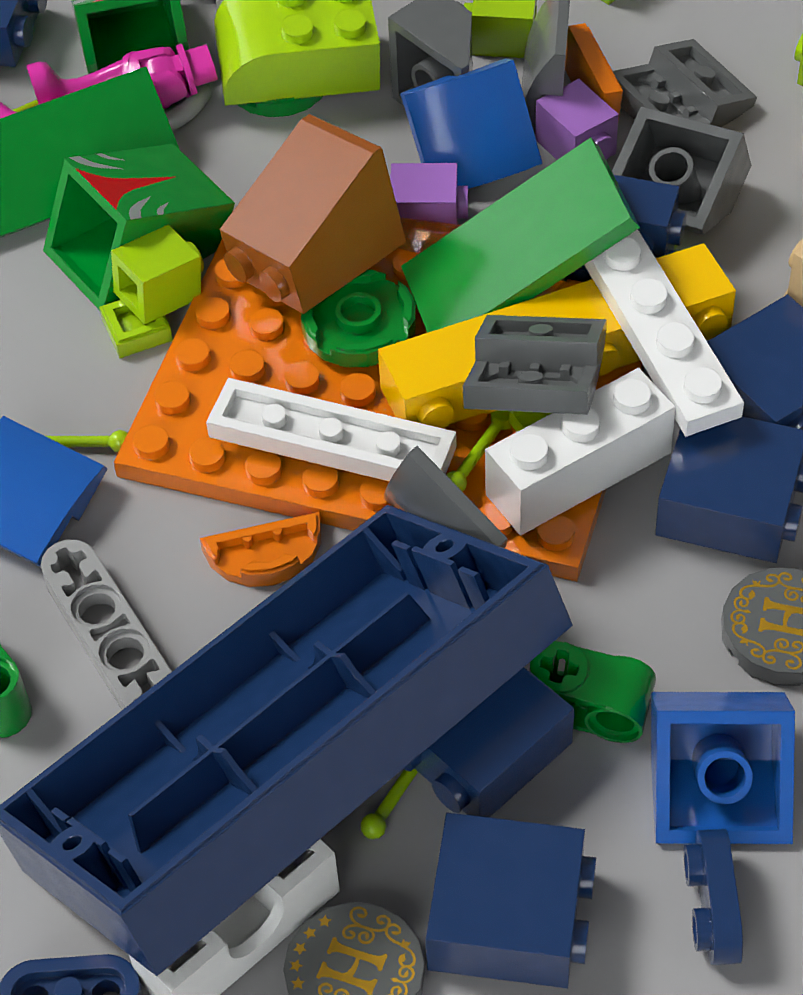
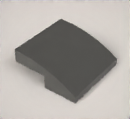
(545, 54)
(685, 83)
(535, 364)
(428, 493)

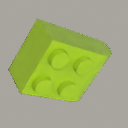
(296, 49)

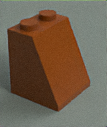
(314, 217)

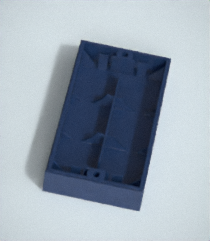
(278, 730)

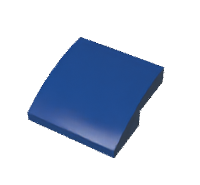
(474, 122)
(40, 489)

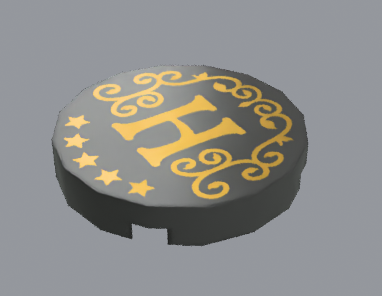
(766, 625)
(354, 952)

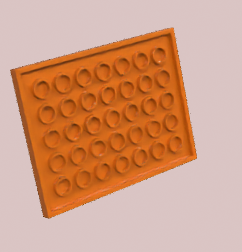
(251, 338)

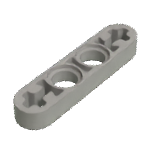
(106, 638)

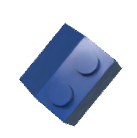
(723, 766)

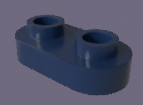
(718, 921)
(72, 976)

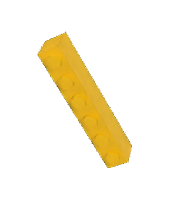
(428, 372)

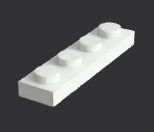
(665, 335)
(323, 430)

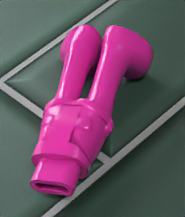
(171, 73)

